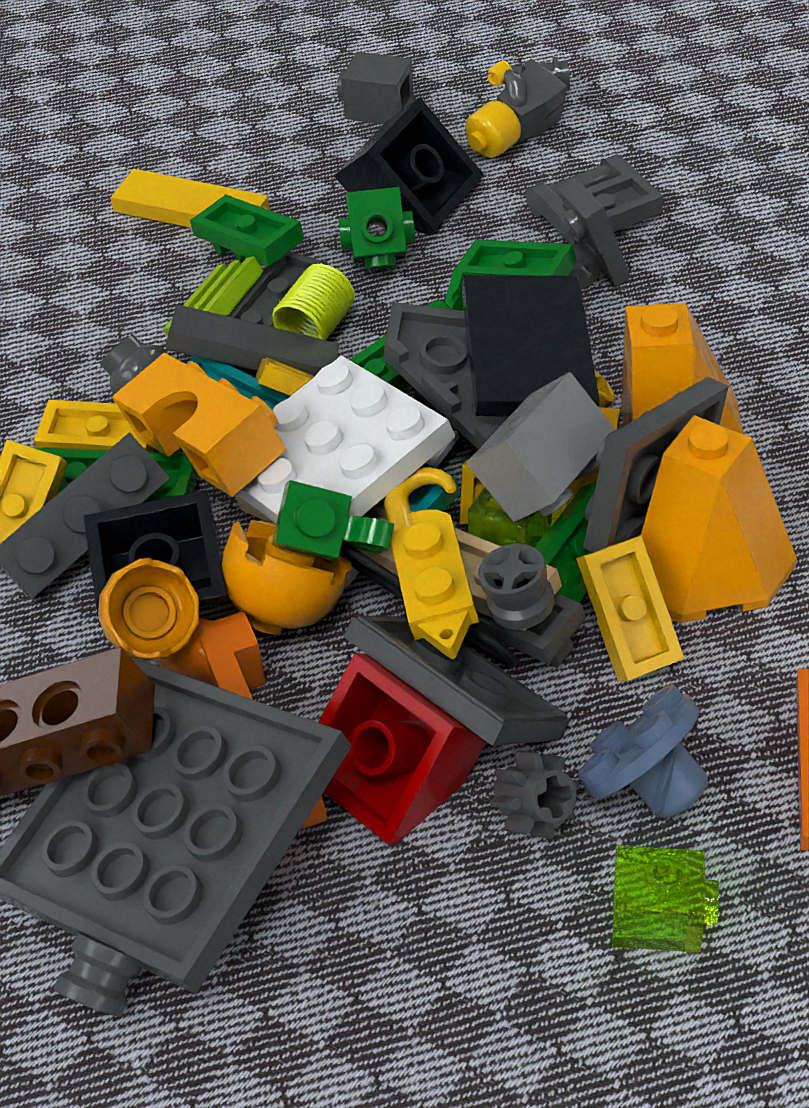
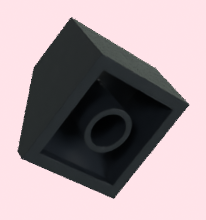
(418, 157)
(168, 530)

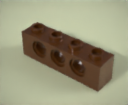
(73, 719)

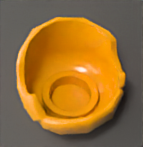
(149, 609)

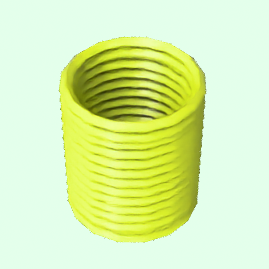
(315, 302)

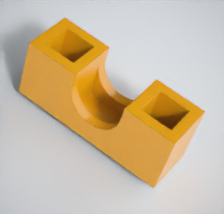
(215, 425)

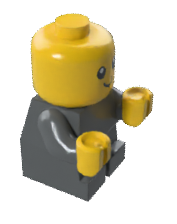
(522, 110)

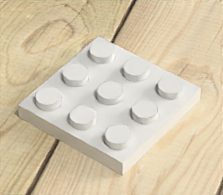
(349, 438)

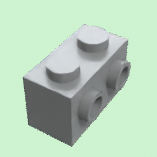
(542, 449)

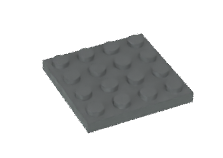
(176, 839)

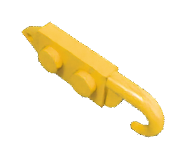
(430, 565)

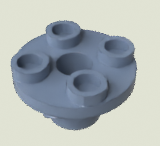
(649, 756)

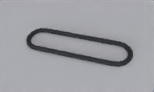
(390, 582)

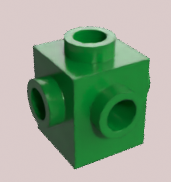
(376, 208)

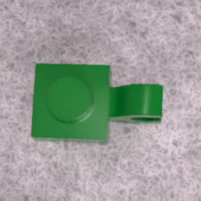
(318, 523)

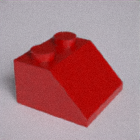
(402, 752)

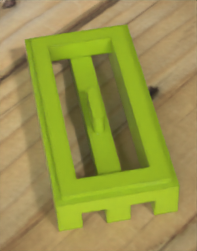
(224, 288)

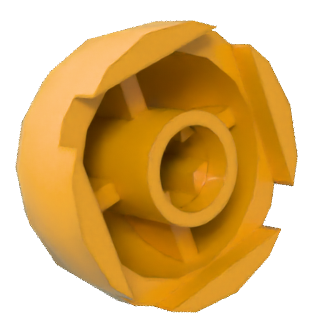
(278, 584)

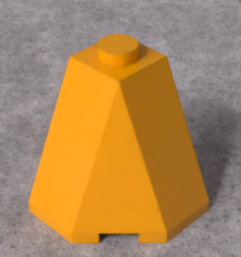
(667, 356)
(715, 525)

